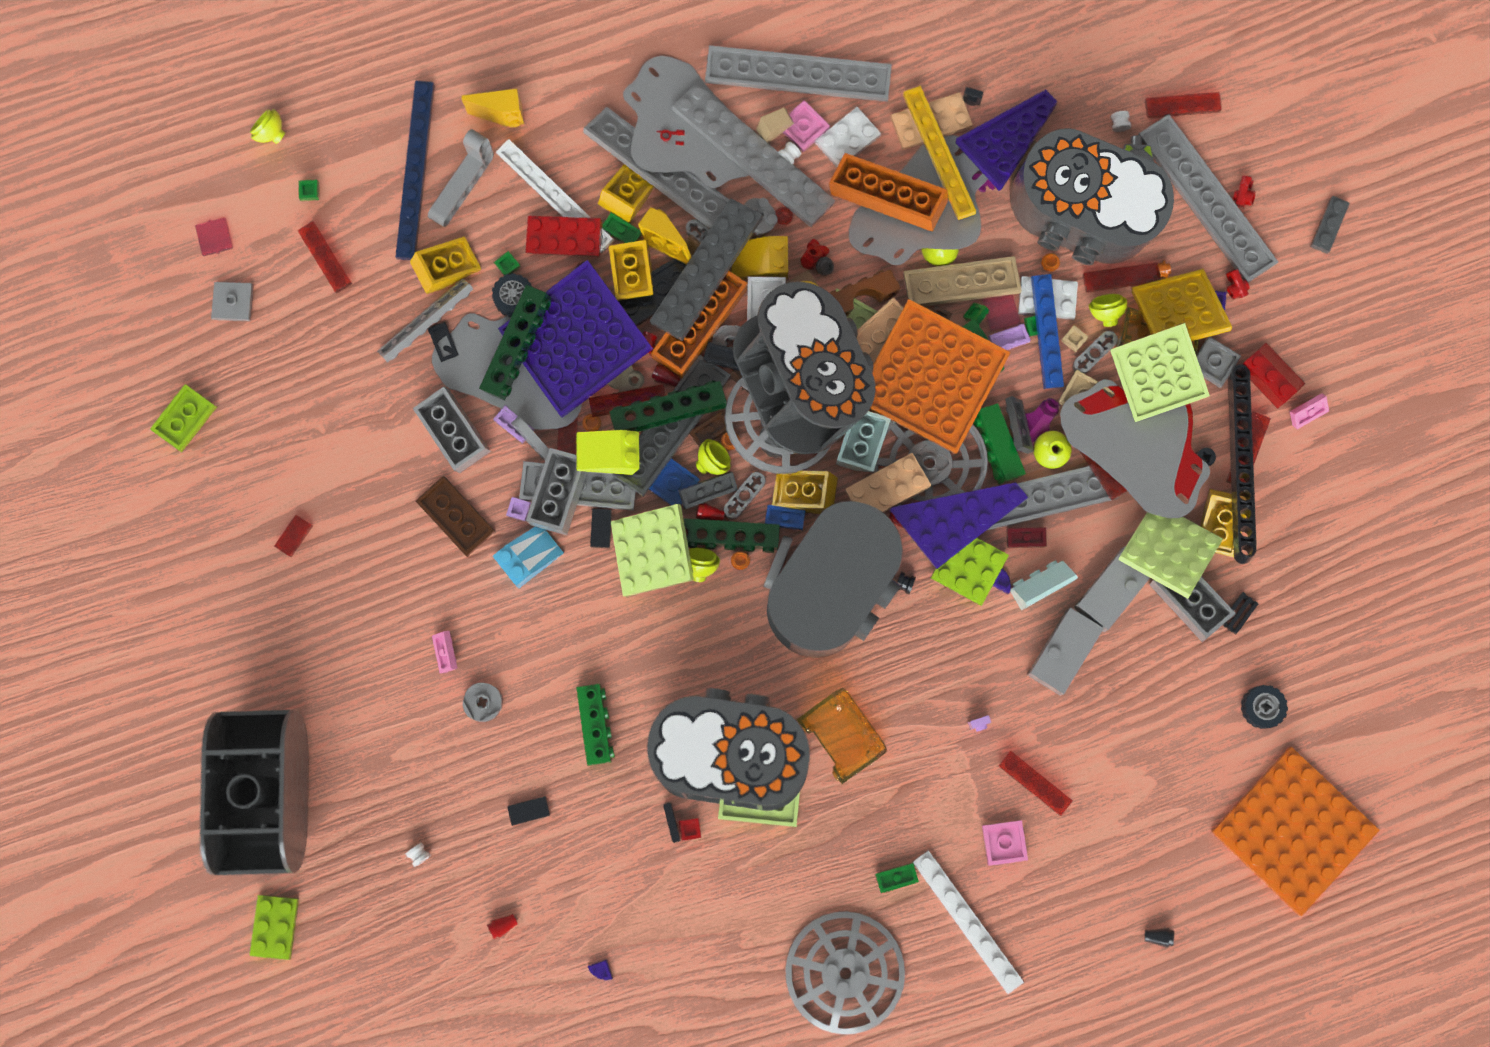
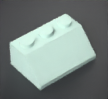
(863, 443)
(1042, 584)

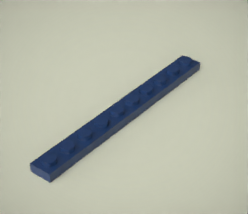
(415, 170)

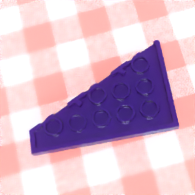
(1003, 141)
(952, 522)

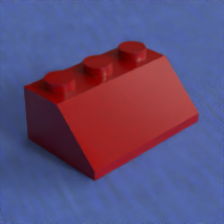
(1273, 376)

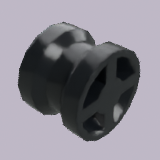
(1211, 456)
(906, 582)

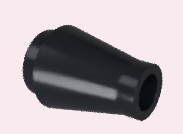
(1161, 937)

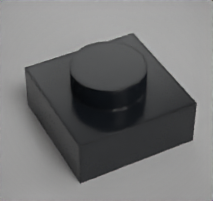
(972, 96)

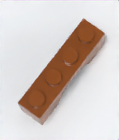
(880, 287)

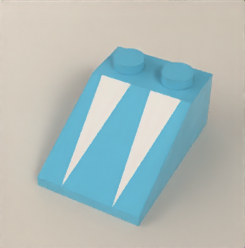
(528, 555)

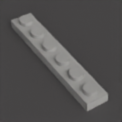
(425, 320)

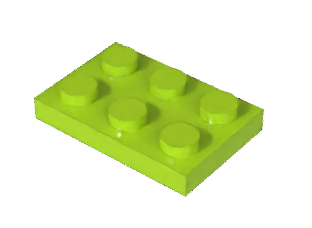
(183, 418)
(274, 927)

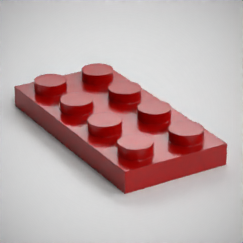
(564, 236)

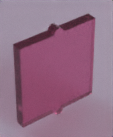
(214, 236)
(1001, 312)

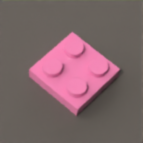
(807, 126)
(1004, 843)

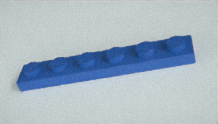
(1047, 331)

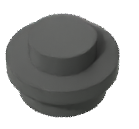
(824, 266)

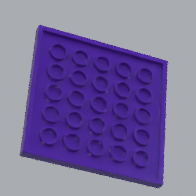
(581, 341)

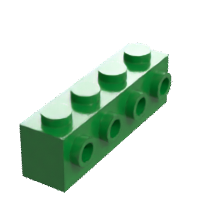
(999, 444)
(594, 725)

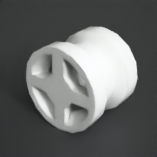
(1120, 121)
(790, 152)
(418, 854)

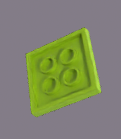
(972, 570)

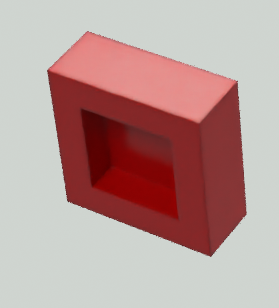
(690, 829)

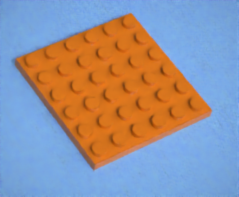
(934, 376)
(1295, 831)

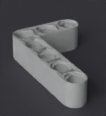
(464, 179)

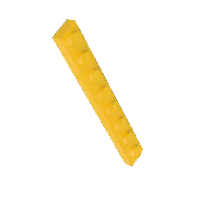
(939, 152)

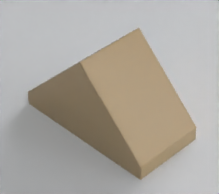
(774, 124)

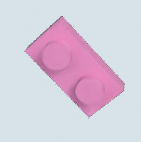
(1309, 411)
(444, 652)

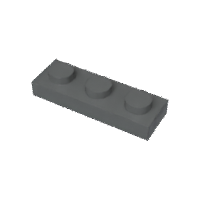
(1330, 224)
(1019, 425)
(708, 490)

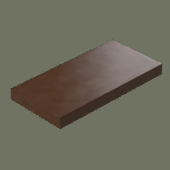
(455, 516)

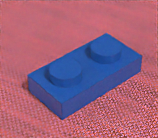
(785, 517)

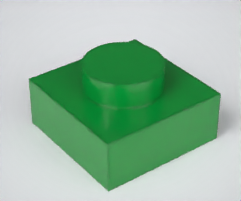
(308, 190)
(507, 264)
(976, 312)
(1030, 323)

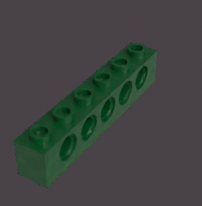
(514, 332)
(679, 412)
(712, 527)

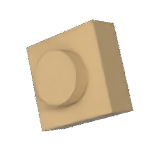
(1074, 338)

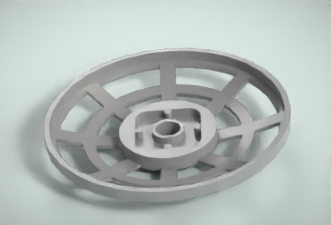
(759, 441)
(942, 459)
(831, 970)

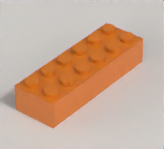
(888, 192)
(679, 354)

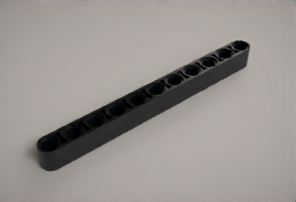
(1239, 470)

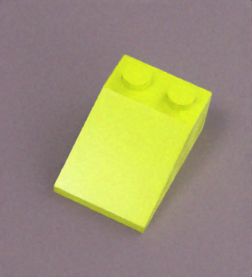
(608, 451)

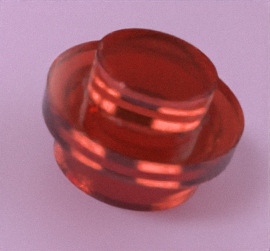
(784, 216)

